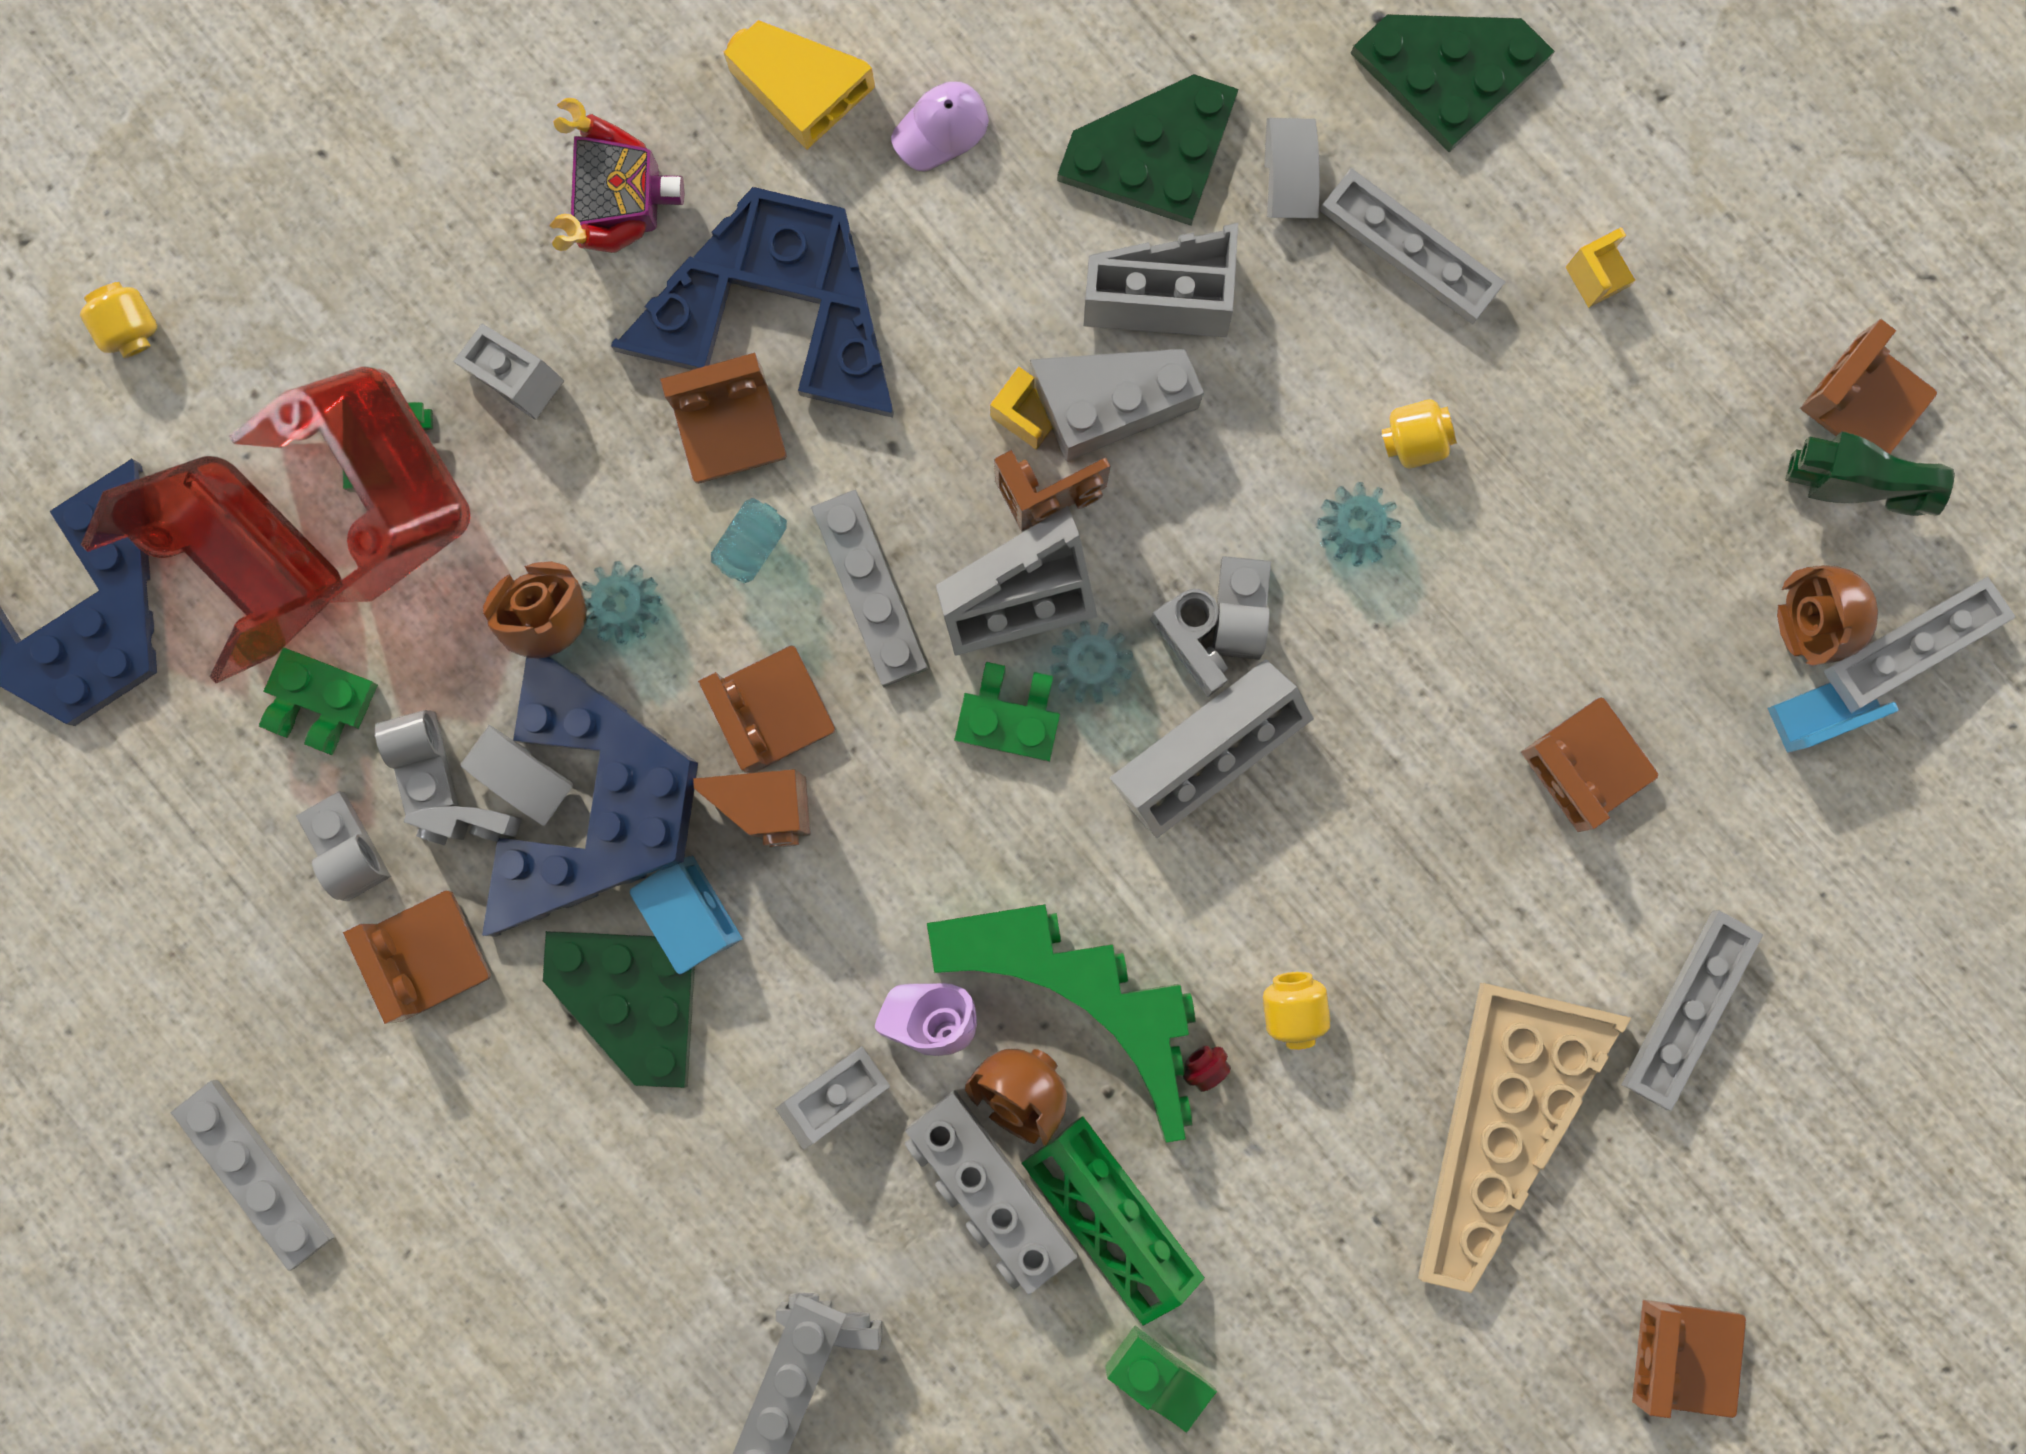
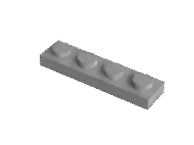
(1412, 246)
(869, 588)
(1919, 644)
(1692, 1010)
(252, 1174)
(790, 1378)

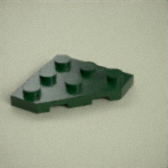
(1451, 67)
(1154, 149)
(626, 1001)

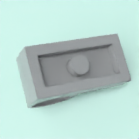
(509, 370)
(1242, 608)
(1203, 664)
(419, 759)
(345, 853)
(832, 1097)

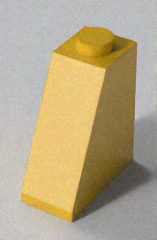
(798, 79)

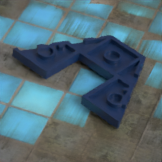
(786, 250)
(100, 643)
(636, 808)

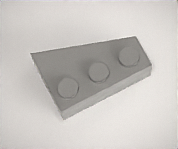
(1165, 286)
(1113, 395)
(1020, 588)

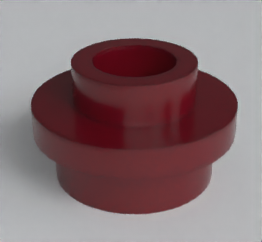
(1206, 1068)

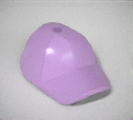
(938, 134)
(928, 1018)

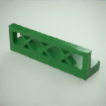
(1120, 1218)

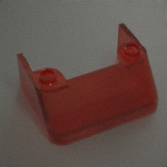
(389, 462)
(234, 540)

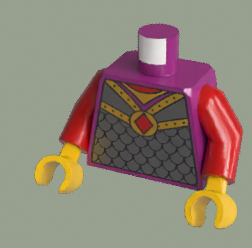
(612, 185)

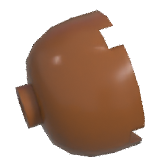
(537, 611)
(1827, 614)
(1022, 1092)

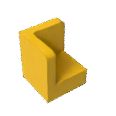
(1600, 269)
(1021, 409)

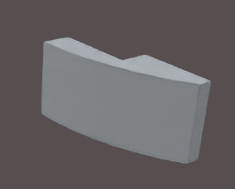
(1293, 168)
(516, 775)
(453, 822)
(856, 1330)

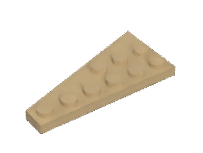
(1512, 1105)

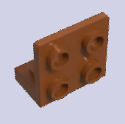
(1870, 392)
(725, 418)
(1031, 507)
(768, 709)
(1590, 764)
(418, 957)
(1688, 1360)

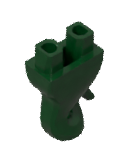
(1860, 471)

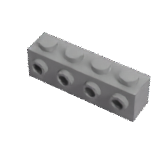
(1212, 748)
(990, 1192)

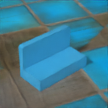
(1821, 716)
(685, 914)

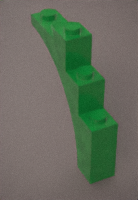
(1141, 1020)

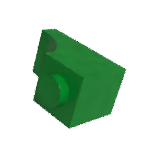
(1159, 1380)

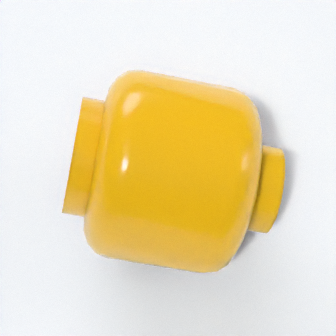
(118, 319)
(1419, 434)
(1296, 1009)

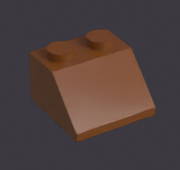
(762, 804)

